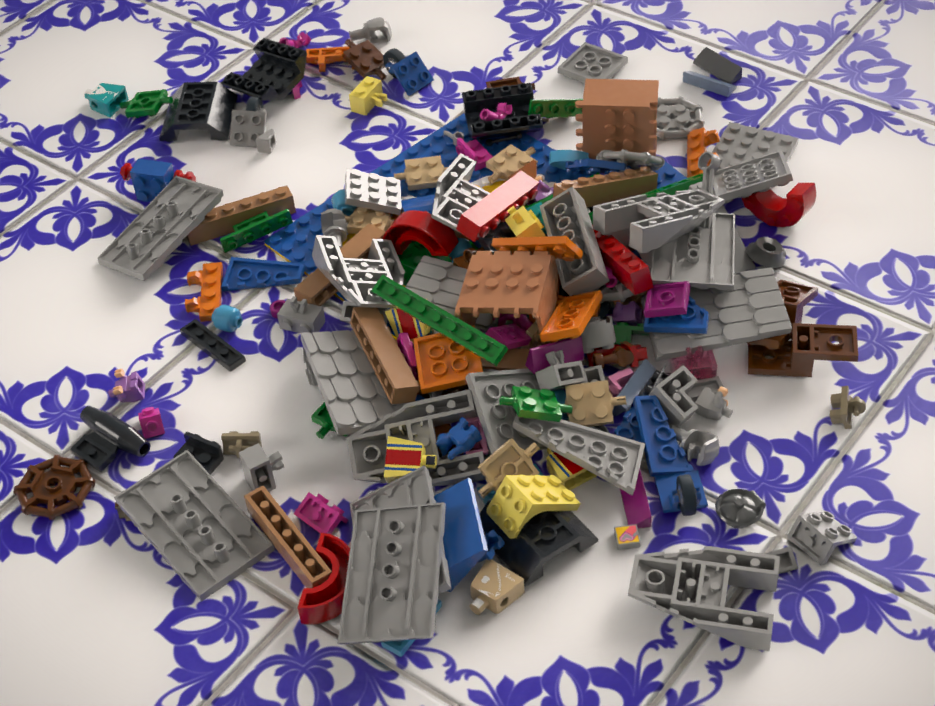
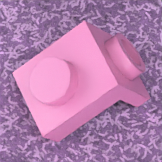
(619, 380)

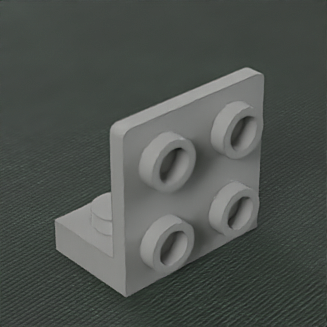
(819, 535)

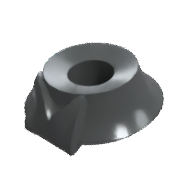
(767, 252)
(739, 507)

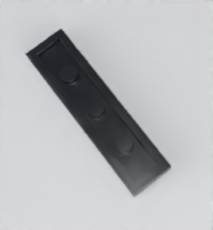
(213, 345)

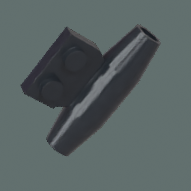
(107, 437)

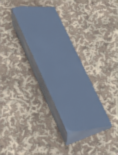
(708, 83)
(635, 385)

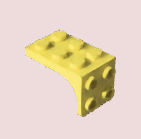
(526, 496)

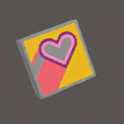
(627, 537)

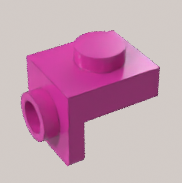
(151, 422)

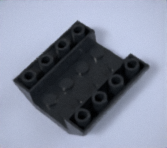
(273, 74)
(489, 98)
(200, 107)
(539, 541)

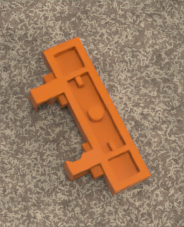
(325, 56)
(696, 145)
(210, 281)

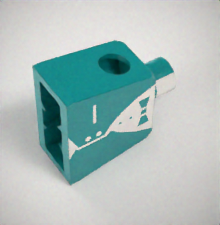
(106, 98)

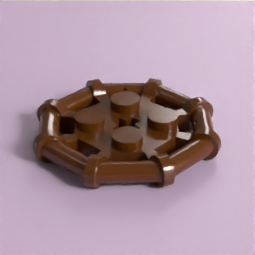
(57, 495)

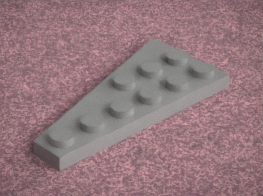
(597, 451)

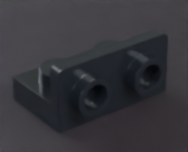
(204, 451)

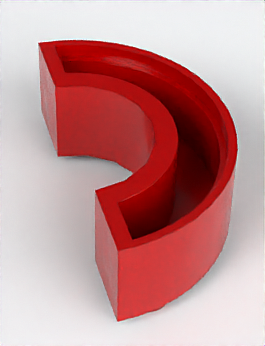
(782, 211)
(422, 228)
(326, 600)

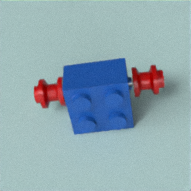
(151, 177)

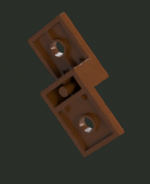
(795, 298)
(806, 344)

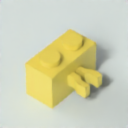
(367, 95)
(524, 223)

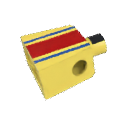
(404, 323)
(404, 457)
(567, 471)

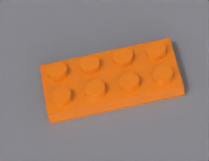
(558, 246)
(571, 316)

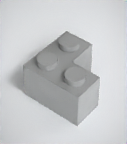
(674, 398)

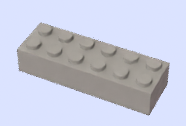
(569, 217)

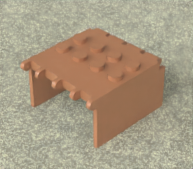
(618, 116)
(509, 286)

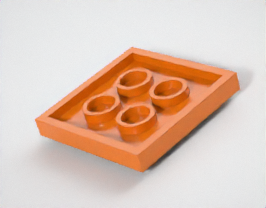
(443, 363)

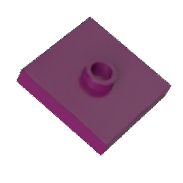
(667, 299)

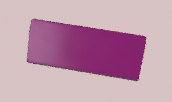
(571, 349)
(636, 505)

